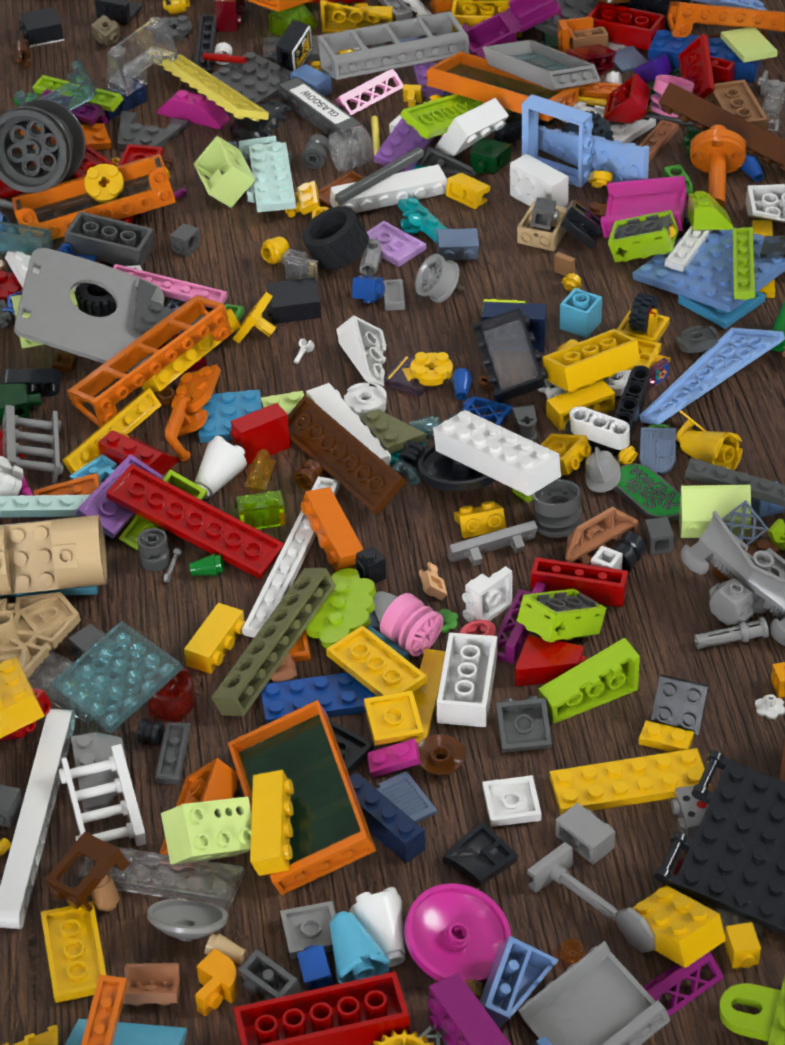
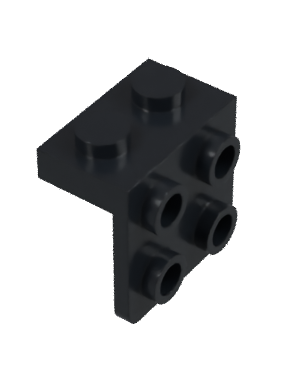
(117, 10)

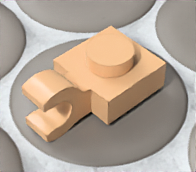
(432, 583)

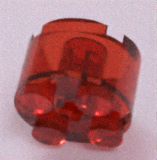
(174, 698)

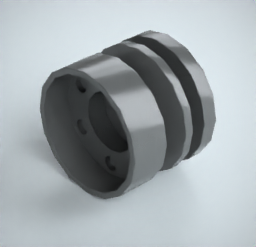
(557, 508)

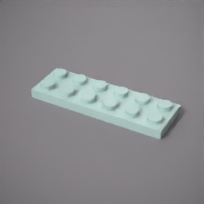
(272, 177)

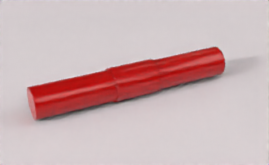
(224, 58)

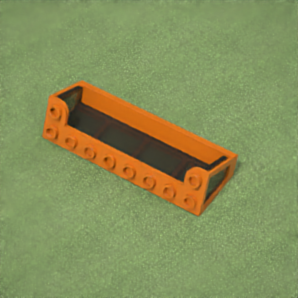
(56, 208)

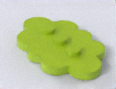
(344, 608)

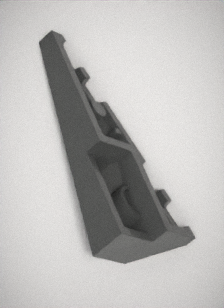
(446, 163)

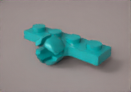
(418, 219)

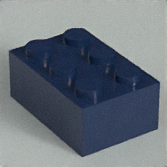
(535, 312)

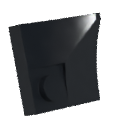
(480, 855)

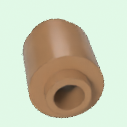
(105, 894)

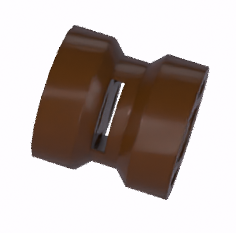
(308, 474)

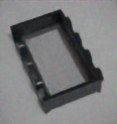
(510, 355)

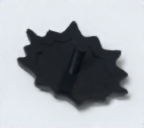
(249, 129)

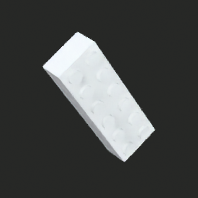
(497, 452)

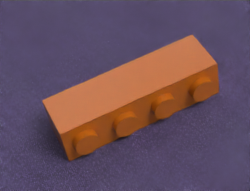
(331, 528)

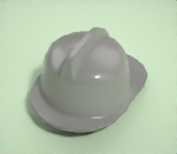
(602, 471)

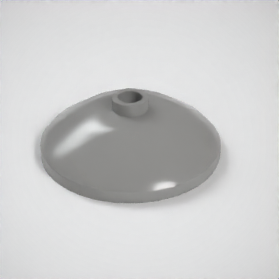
(186, 919)

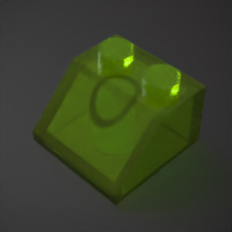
(281, 20)
(261, 509)

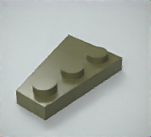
(391, 431)

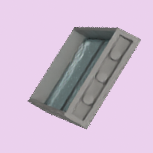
(541, 65)

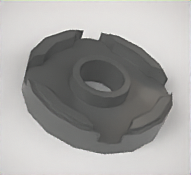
(697, 339)

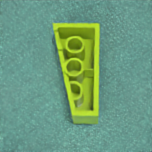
(593, 682)

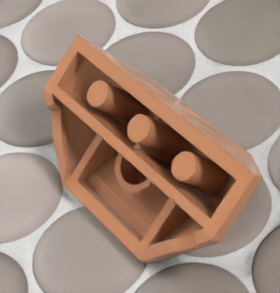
(598, 532)

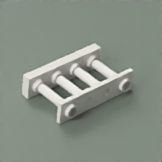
(121, 784)

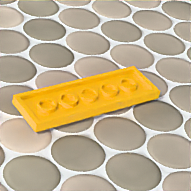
(626, 780)

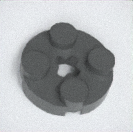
(179, 27)

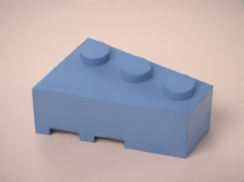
(513, 977)

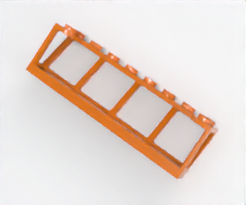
(688, 13)
(104, 405)

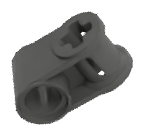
(524, 421)

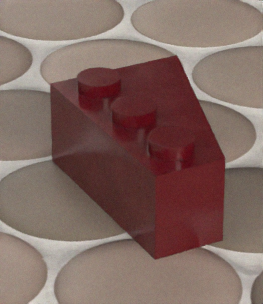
(228, 14)
(597, 54)

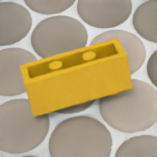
(595, 397)
(214, 638)

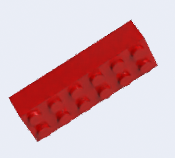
(330, 1015)

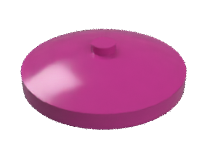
(455, 931)

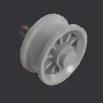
(438, 278)

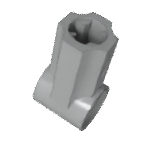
(371, 258)

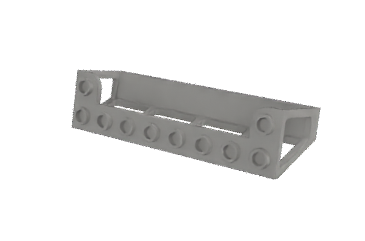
(392, 56)

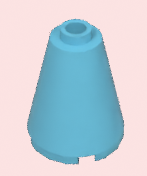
(355, 950)

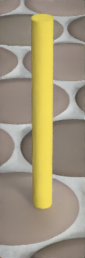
(375, 134)

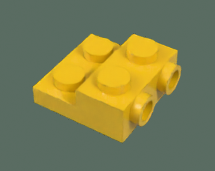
(571, 450)

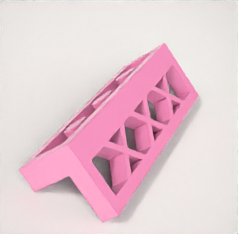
(368, 89)

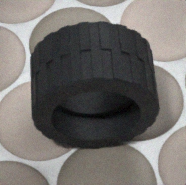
(335, 238)

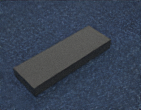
(173, 753)

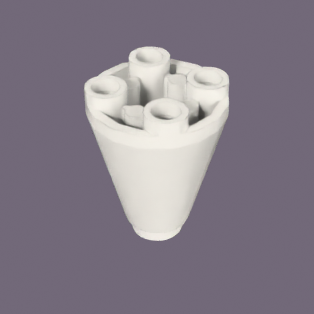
(219, 465)
(383, 920)

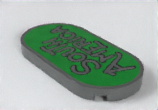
(648, 492)

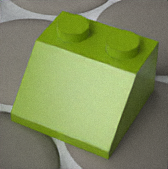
(707, 213)

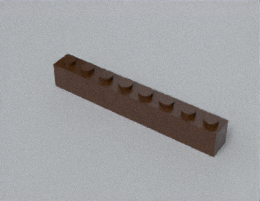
(706, 114)

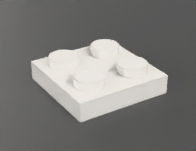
(511, 801)

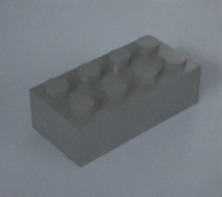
(110, 239)

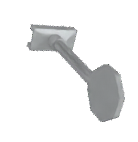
(556, 867)

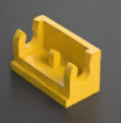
(467, 190)

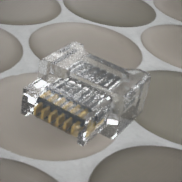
(299, 266)

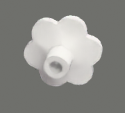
(770, 707)

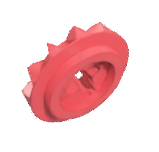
(474, 627)

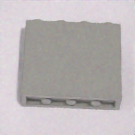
(594, 1005)

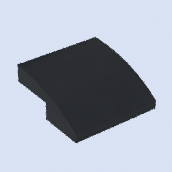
(582, 223)

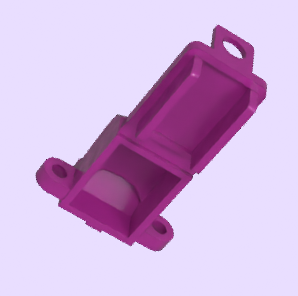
(503, 26)

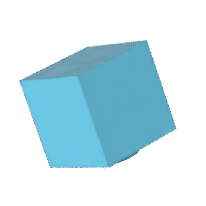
(580, 312)

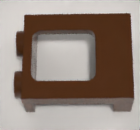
(102, 853)

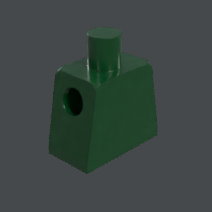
(489, 156)
(17, 396)

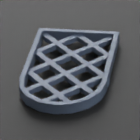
(755, 516)

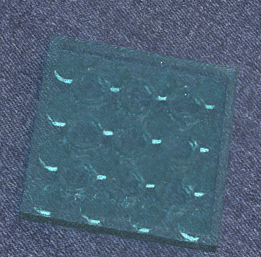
(116, 676)

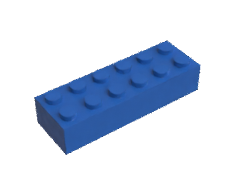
(718, 48)

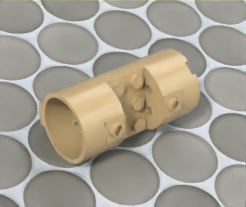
(52, 555)

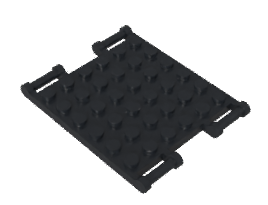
(738, 846)

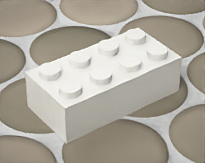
(467, 680)

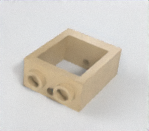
(542, 239)

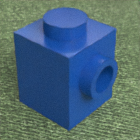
(368, 288)
(315, 967)

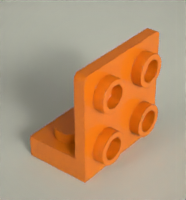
(566, 27)

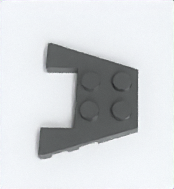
(138, 134)
(149, 312)

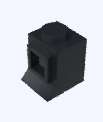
(371, 564)

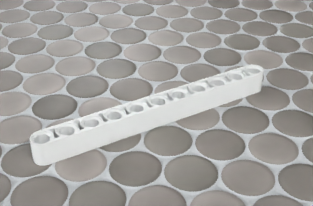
(35, 818)

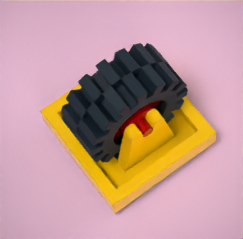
(643, 319)

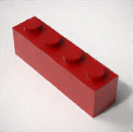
(599, 583)

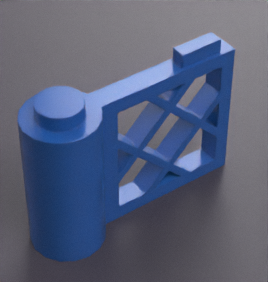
(490, 407)

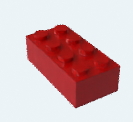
(628, 25)

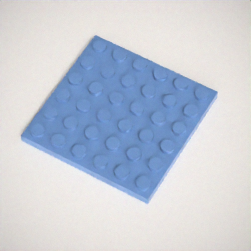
(710, 272)

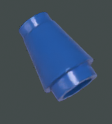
(752, 168)
(461, 383)

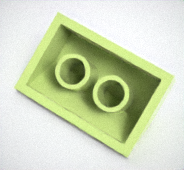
(700, 502)

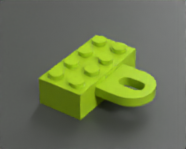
(765, 1026)

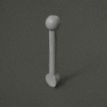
(167, 576)

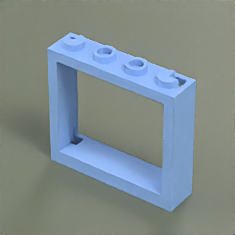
(530, 110)

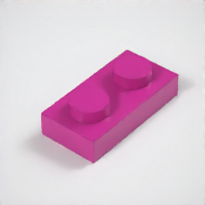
(393, 758)

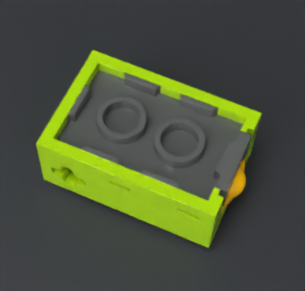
(643, 236)
(561, 615)

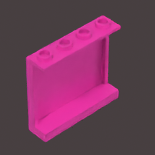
(644, 197)

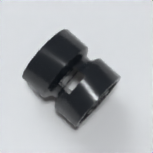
(632, 548)

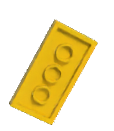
(375, 663)
(73, 951)

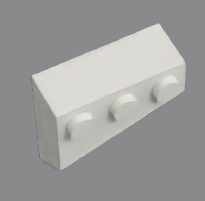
(472, 127)
(766, 202)

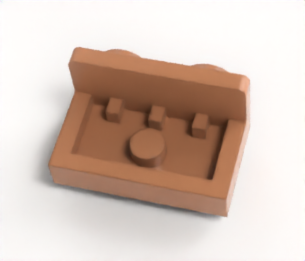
(152, 983)

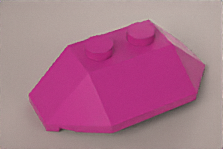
(194, 108)

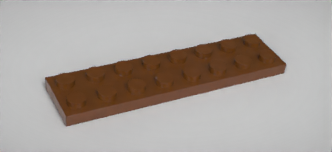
(343, 455)

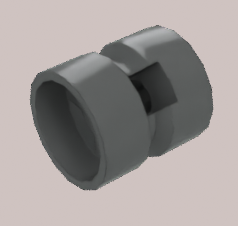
(315, 151)
(153, 549)

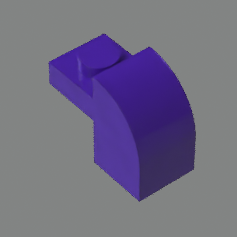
(655, 66)

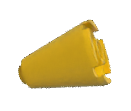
(713, 447)

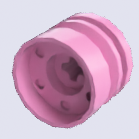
(660, 86)
(411, 624)

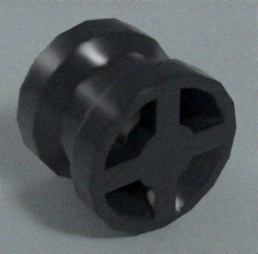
(411, 452)
(150, 731)

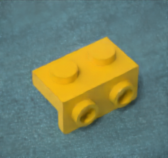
(481, 519)

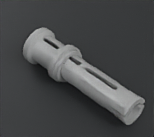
(742, 632)

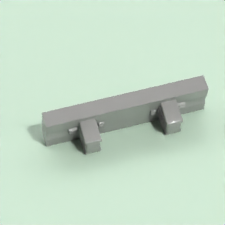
(476, 546)

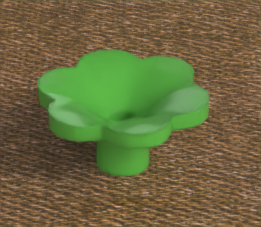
(449, 620)

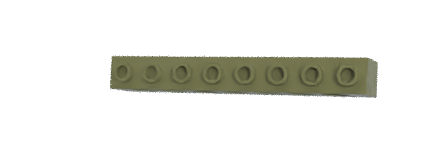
(273, 642)

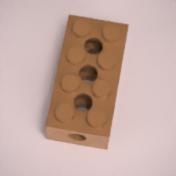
(739, 100)

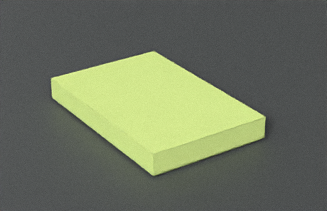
(748, 44)

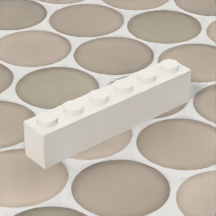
(414, 183)
(332, 403)

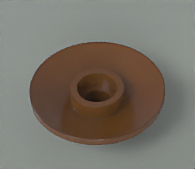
(441, 754)

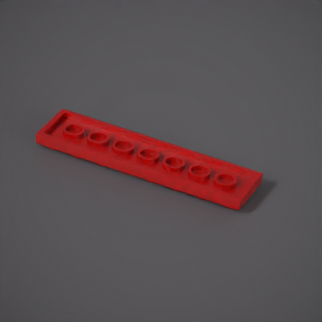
(195, 521)

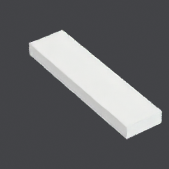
(686, 249)

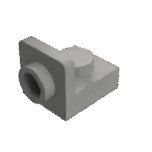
(765, 84)

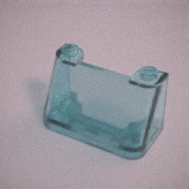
(72, 94)

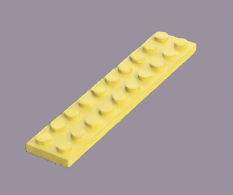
(214, 89)

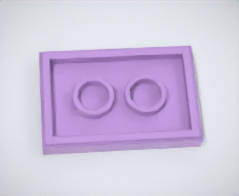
(396, 244)

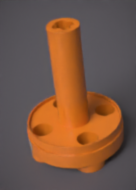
(717, 153)

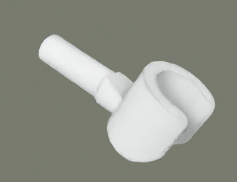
(304, 348)

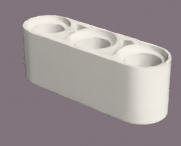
(600, 427)

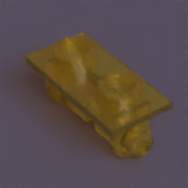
(260, 471)

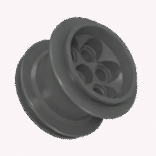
(18, 151)

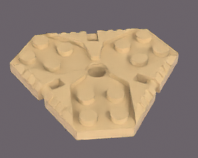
(34, 627)

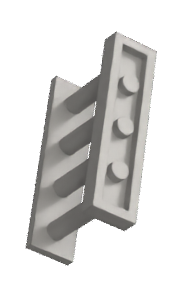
(12, 449)

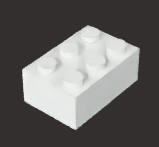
(536, 179)

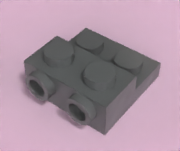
(523, 724)

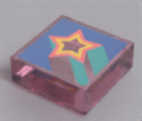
(659, 372)

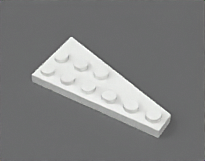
(622, 131)

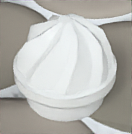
(613, 77)

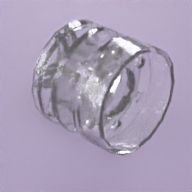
(351, 148)

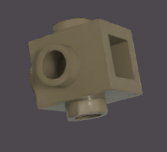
(106, 31)

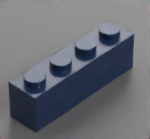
(388, 821)

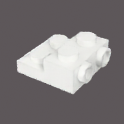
(488, 596)

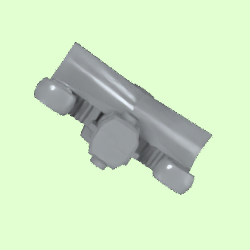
(754, 581)

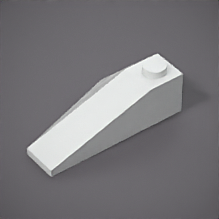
(364, 347)

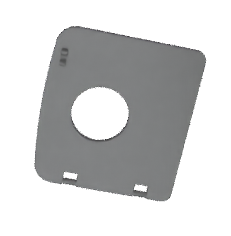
(60, 323)

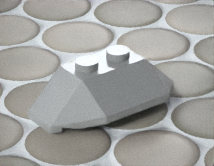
(89, 749)

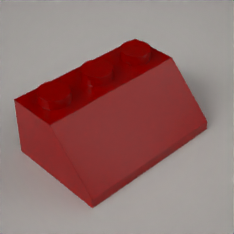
(628, 101)
(119, 446)

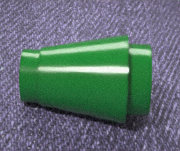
(207, 566)

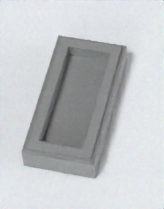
(394, 295)

